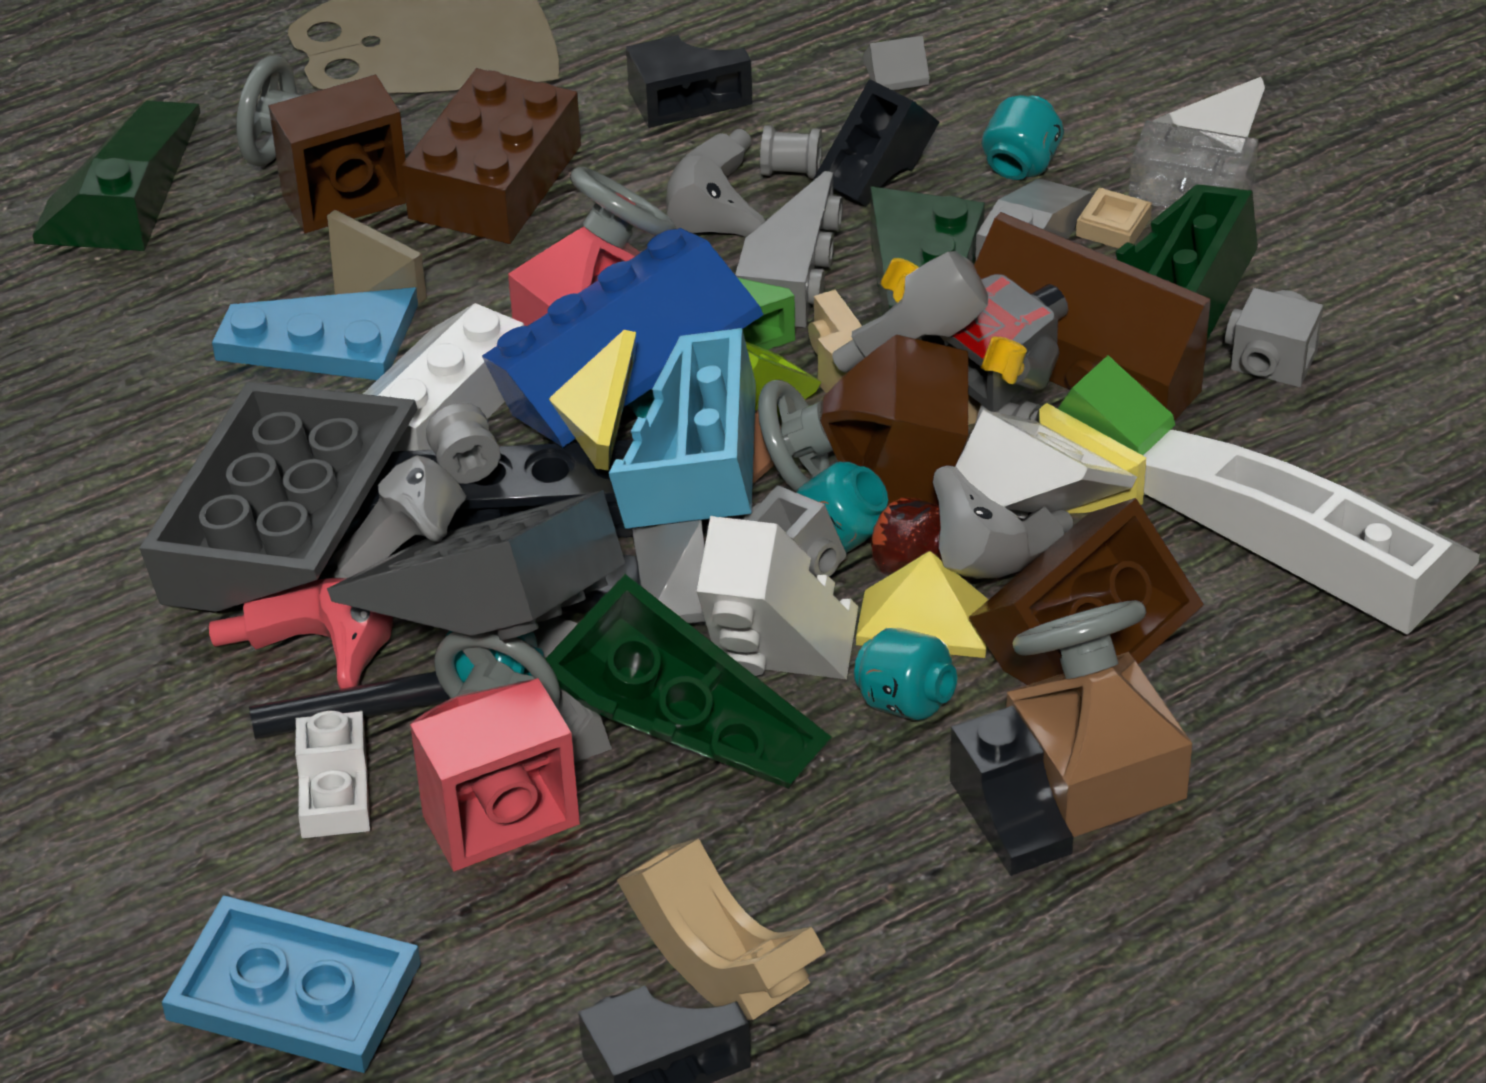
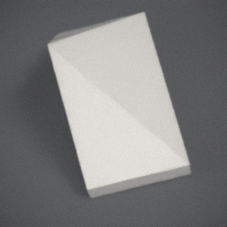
(1225, 112)

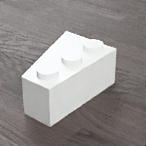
(768, 604)

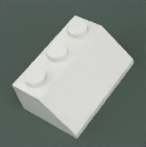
(446, 370)

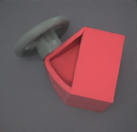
(581, 256)
(495, 754)

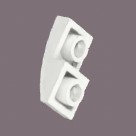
(332, 774)

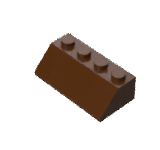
(1112, 310)

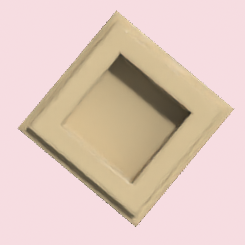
(1113, 218)

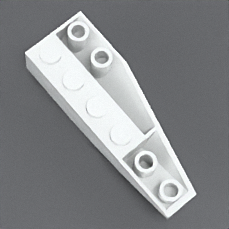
(1309, 526)

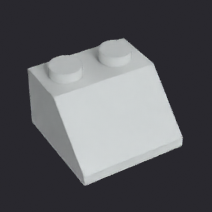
(1035, 467)

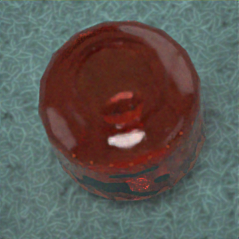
(905, 533)

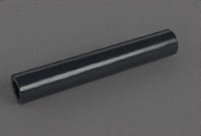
(371, 698)

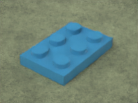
(292, 983)

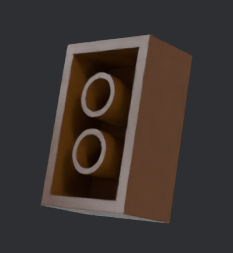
(492, 155)

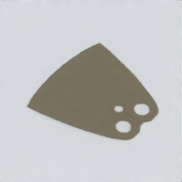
(430, 42)

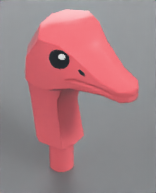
(309, 610)

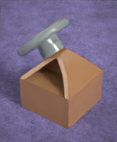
(1101, 722)

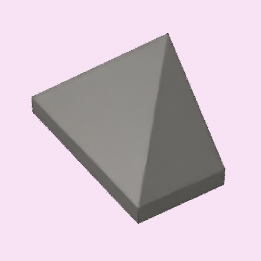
(670, 565)

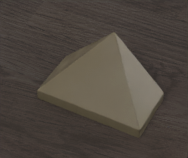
(370, 260)

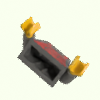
(1007, 343)

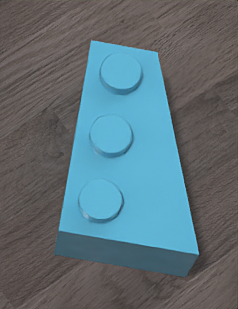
(697, 439)

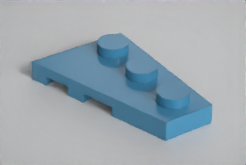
(319, 334)

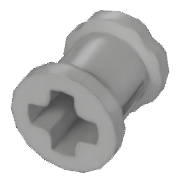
(790, 151)

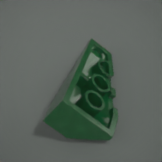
(122, 184)
(668, 680)

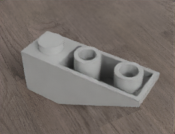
(796, 245)

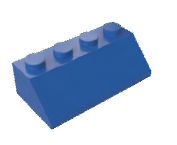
(660, 294)

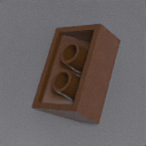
(1097, 563)

